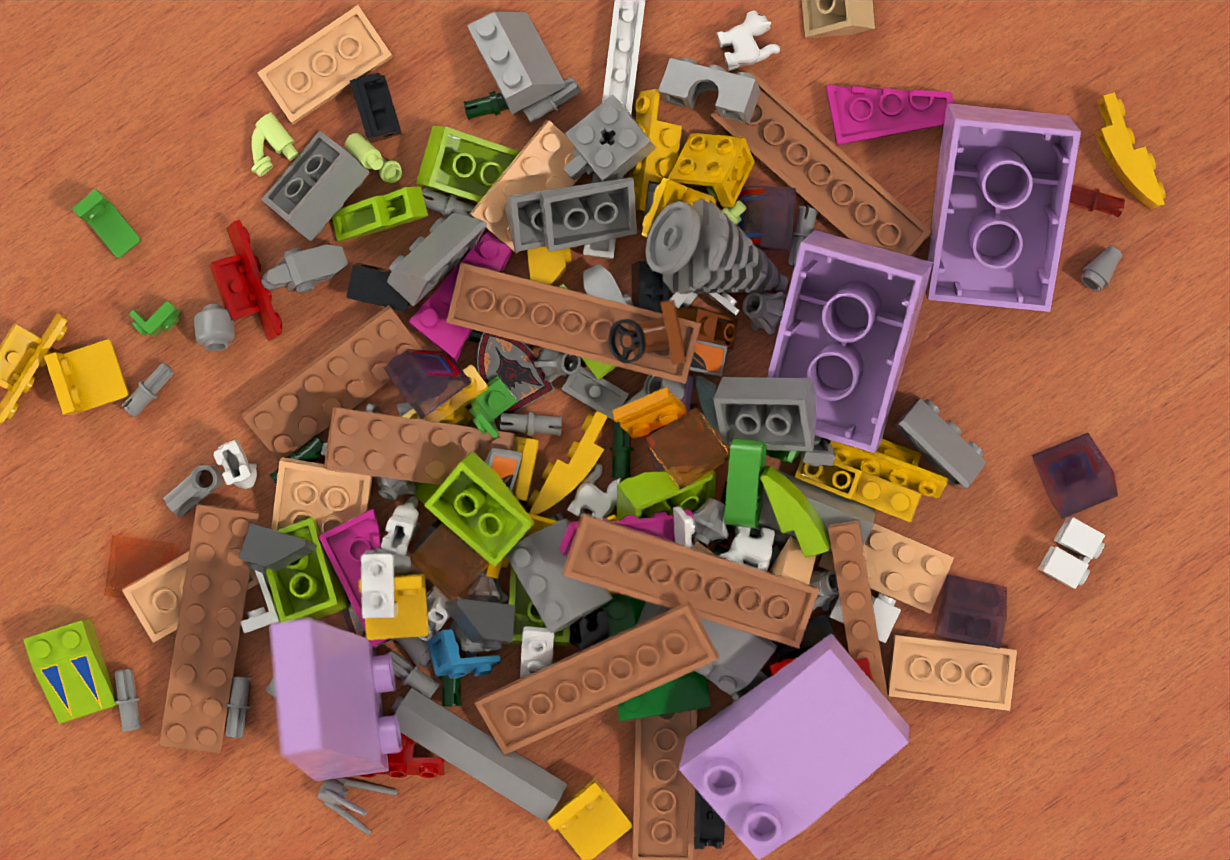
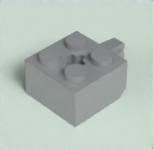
(592, 146)

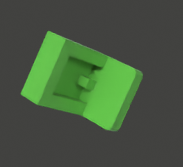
(163, 319)

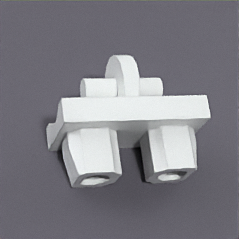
(436, 612)

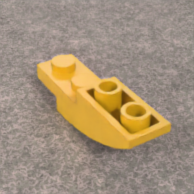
(1131, 166)
(563, 477)
(862, 487)

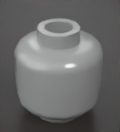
(214, 328)

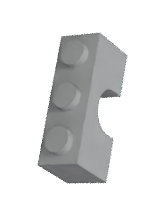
(687, 80)

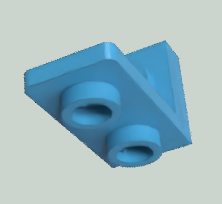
(447, 661)

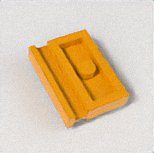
(649, 413)

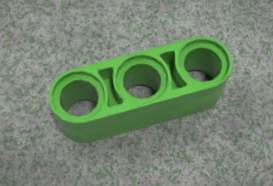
(744, 483)

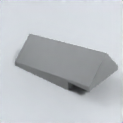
(572, 215)
(829, 506)

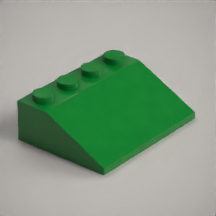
(676, 696)

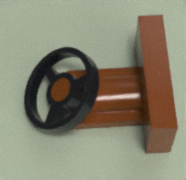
(650, 336)

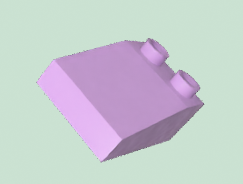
(1000, 206)
(850, 332)
(332, 700)
(793, 747)

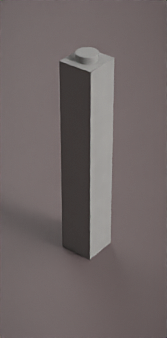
(477, 754)

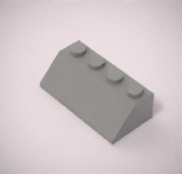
(739, 651)

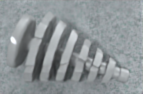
(706, 252)

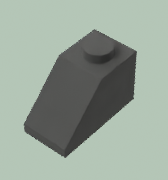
(272, 549)
(484, 621)

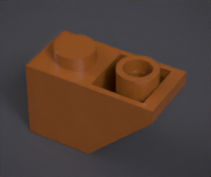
(714, 327)

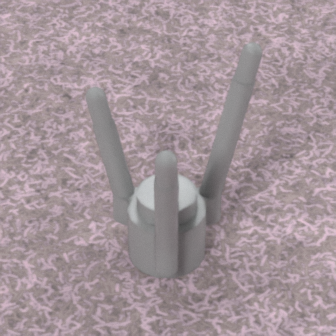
(335, 796)

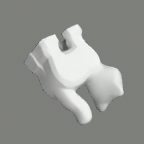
(741, 39)
(236, 465)
(593, 498)
(402, 527)
(751, 550)

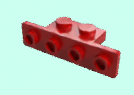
(240, 283)
(406, 764)

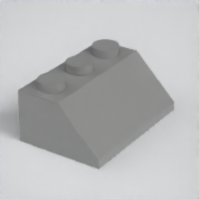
(516, 58)
(315, 185)
(434, 256)
(768, 411)
(940, 443)
(540, 567)

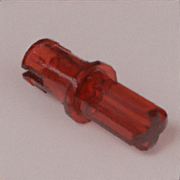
(1096, 200)

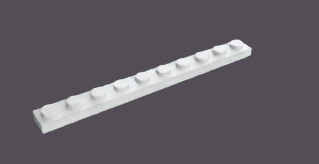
(620, 81)

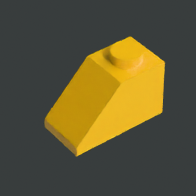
(546, 265)

